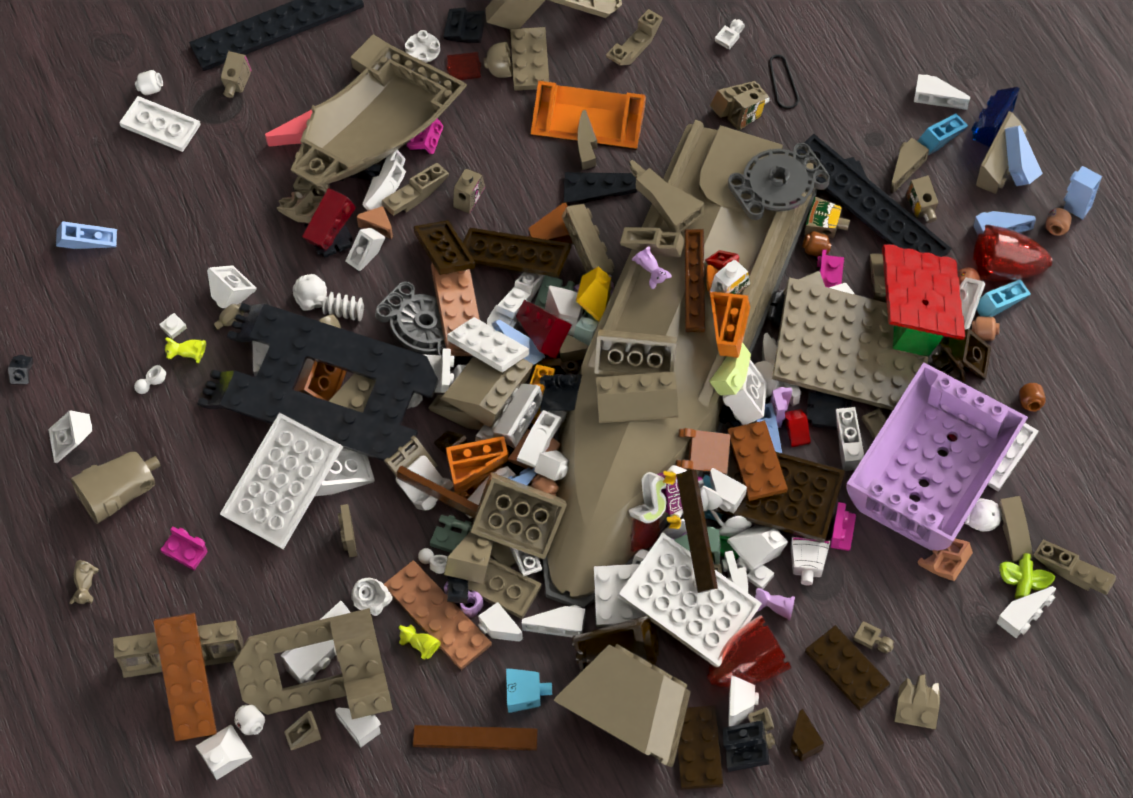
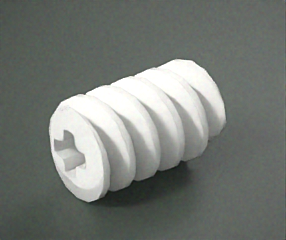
(343, 307)

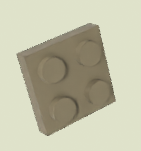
(347, 531)

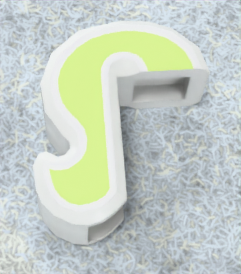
(654, 499)

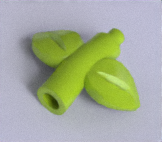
(1025, 576)

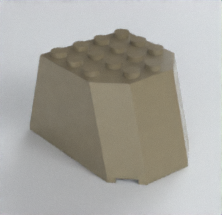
(630, 701)

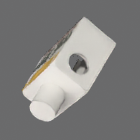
(731, 279)

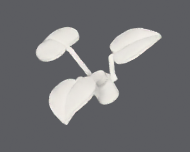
(711, 501)

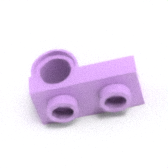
(473, 597)

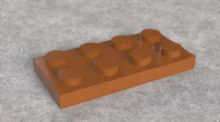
(757, 460)

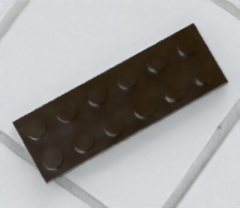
(516, 252)

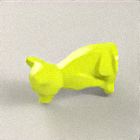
(190, 349)
(423, 642)

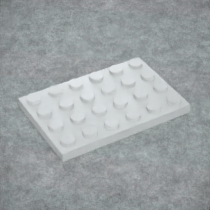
(281, 480)
(668, 595)

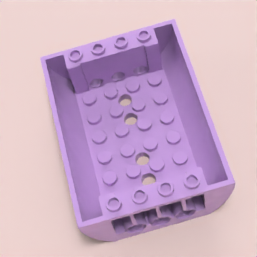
(908, 453)

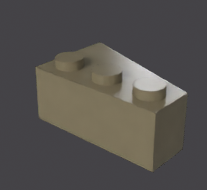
(354, 393)
(470, 559)

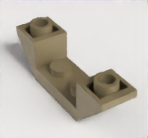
(640, 39)

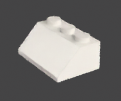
(518, 414)

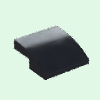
(464, 25)
(745, 746)

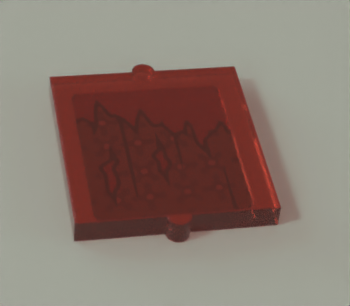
(464, 66)
(644, 534)

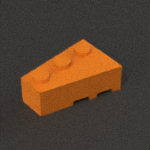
(730, 321)
(475, 459)

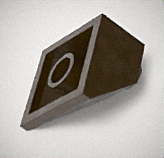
(972, 352)

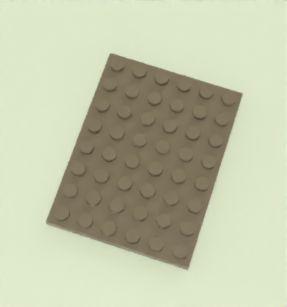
(841, 346)

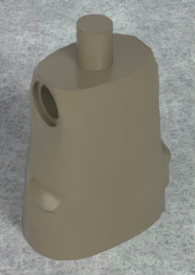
(114, 484)

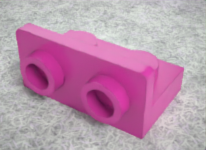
(427, 138)
(830, 269)
(843, 528)
(184, 548)

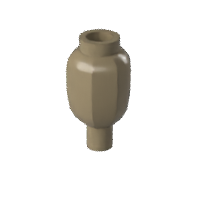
(228, 316)

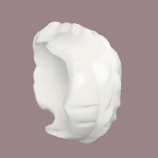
(309, 292)
(981, 515)
(374, 596)

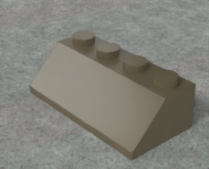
(995, 164)
(585, 239)
(634, 353)
(637, 397)

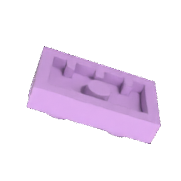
(780, 400)

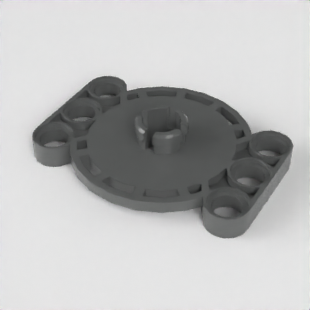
(771, 192)
(411, 319)

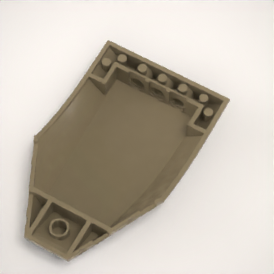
(373, 116)

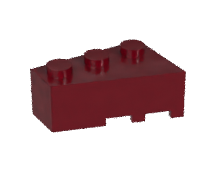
(328, 219)
(543, 328)

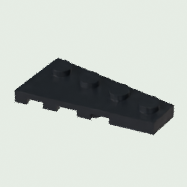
(587, 186)

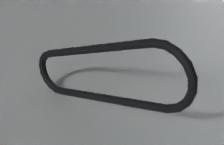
(792, 81)

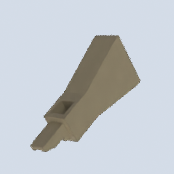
(673, 204)

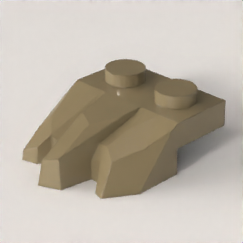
(300, 206)
(918, 703)

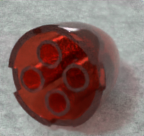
(1008, 255)
(750, 655)

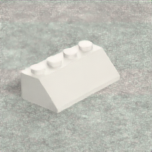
(308, 660)

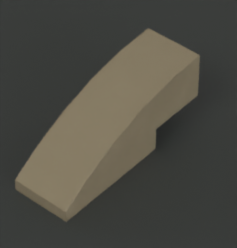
(586, 142)
(660, 242)
(1015, 527)

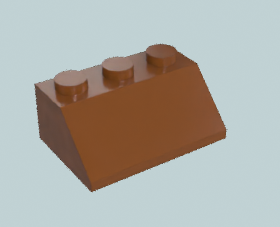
(319, 380)

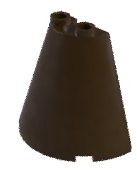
(635, 635)

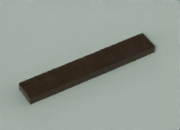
(697, 531)

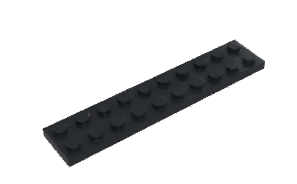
(268, 28)
(873, 204)

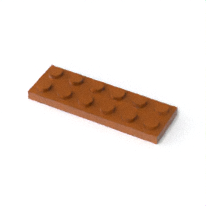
(185, 676)

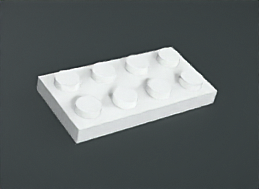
(160, 123)
(488, 344)

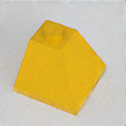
(594, 292)

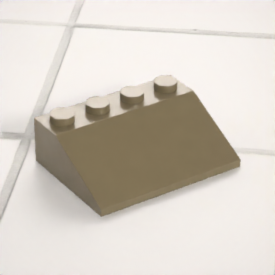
(485, 390)
(518, 515)

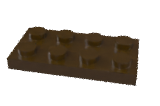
(444, 247)
(847, 667)
(700, 749)

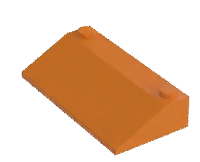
(613, 116)

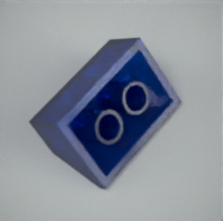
(994, 115)

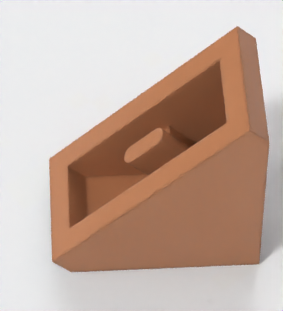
(377, 220)

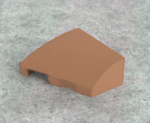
(949, 561)

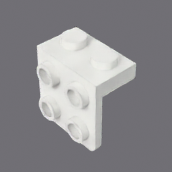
(441, 366)
(424, 468)

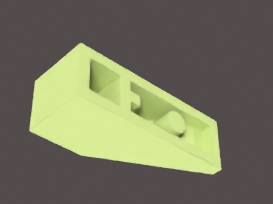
(731, 373)

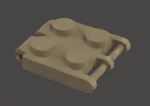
(408, 457)

